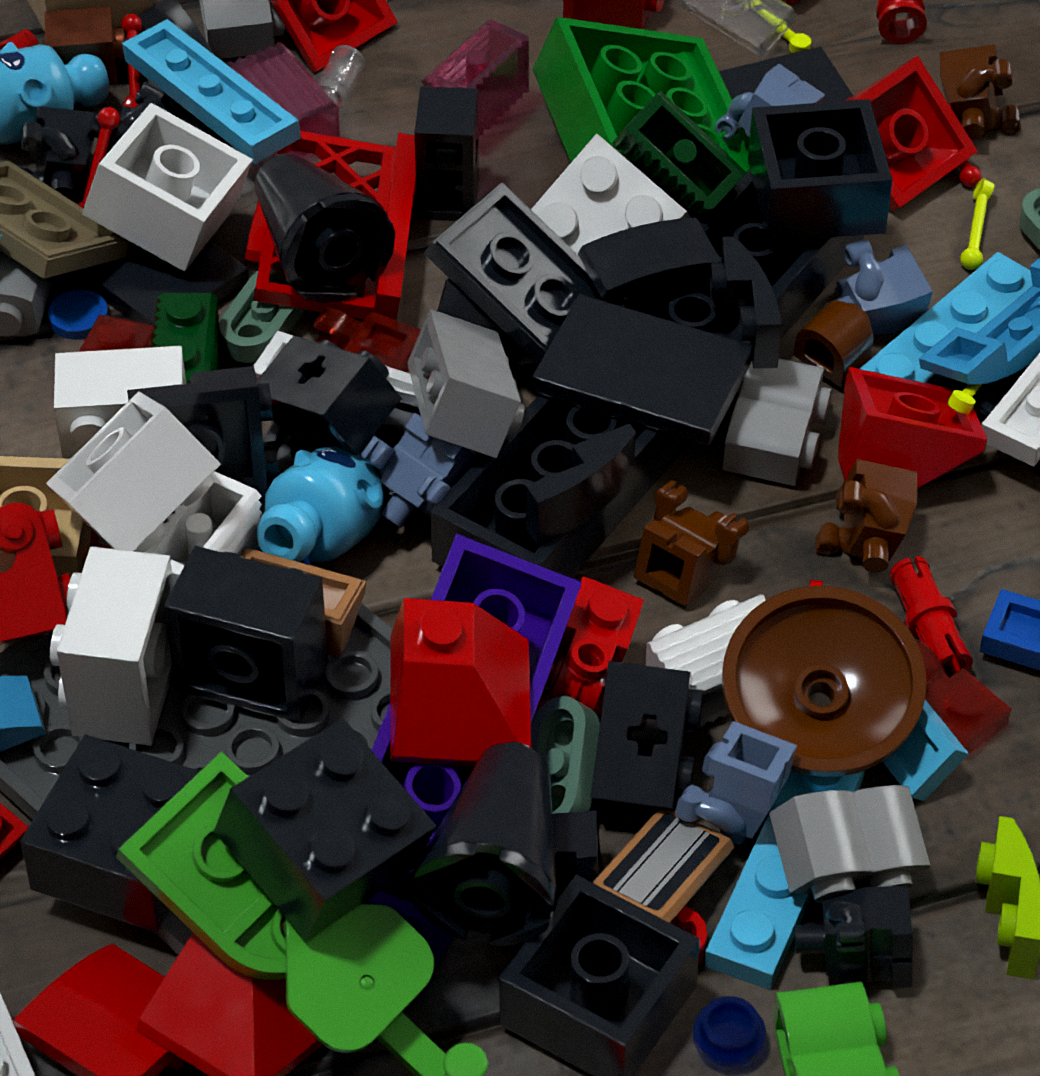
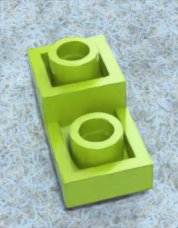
(1013, 894)

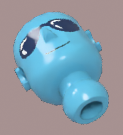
(40, 78)
(320, 506)

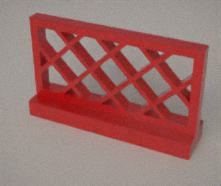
(394, 193)

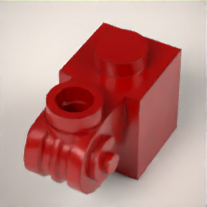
(30, 591)
(594, 635)

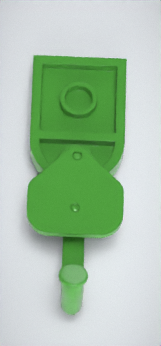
(340, 983)

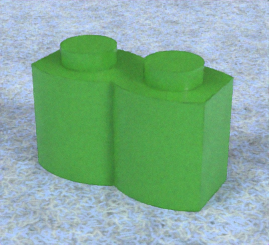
(830, 1032)

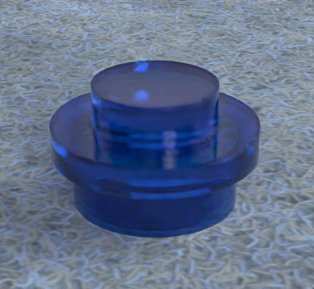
(729, 1032)

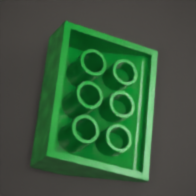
(606, 73)

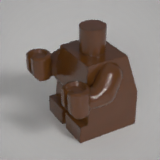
(970, 86)
(876, 512)
(685, 547)

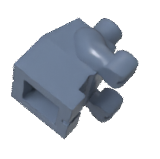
(776, 89)
(888, 291)
(417, 470)
(747, 777)

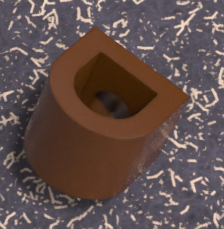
(836, 329)

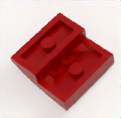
(93, 1015)

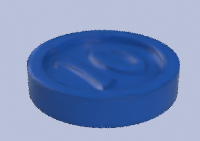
(75, 313)

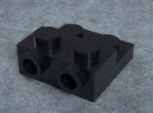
(226, 417)

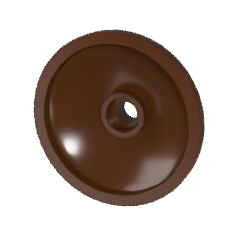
(832, 646)

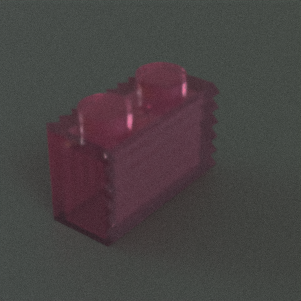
(494, 63)
(291, 87)

